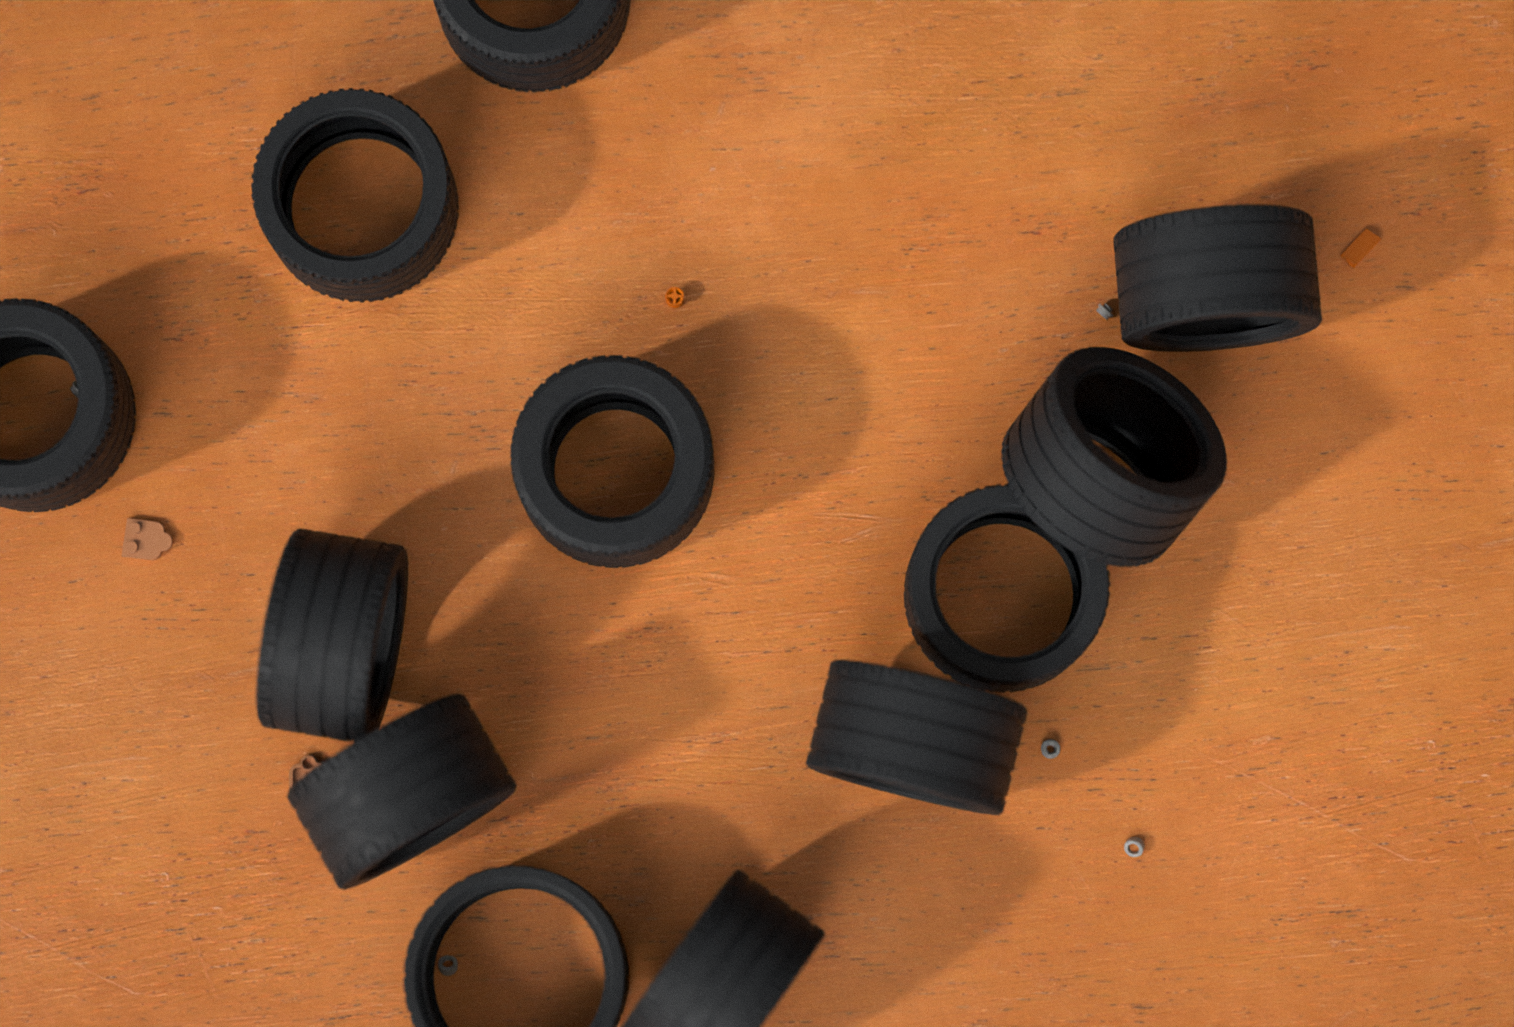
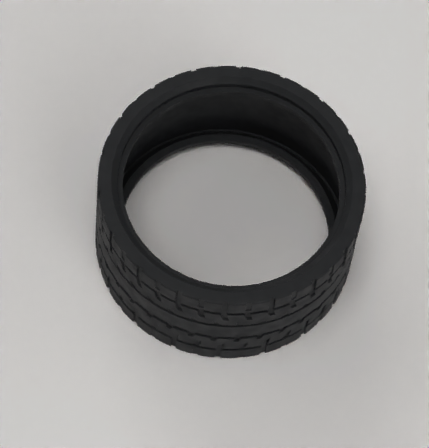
(450, 904)

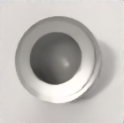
(1137, 841)
(448, 971)

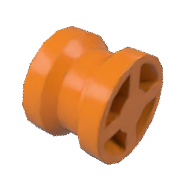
(674, 293)

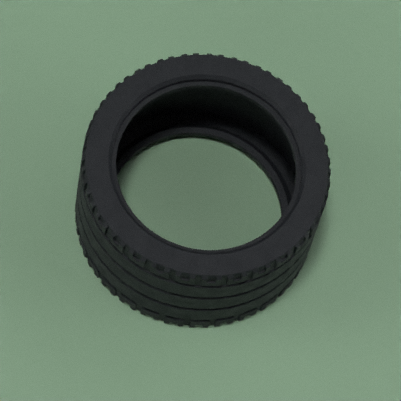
(341, 118)
(1217, 278)
(1084, 493)
(331, 635)
(951, 653)
(917, 736)
(400, 790)
(730, 962)

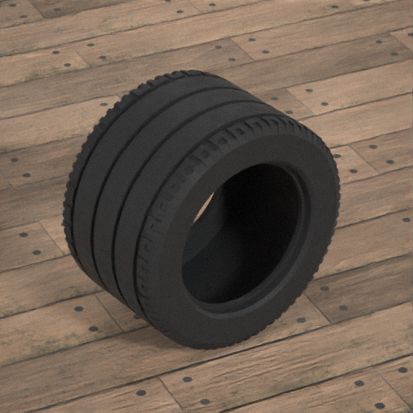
(534, 56)
(603, 386)
(103, 416)

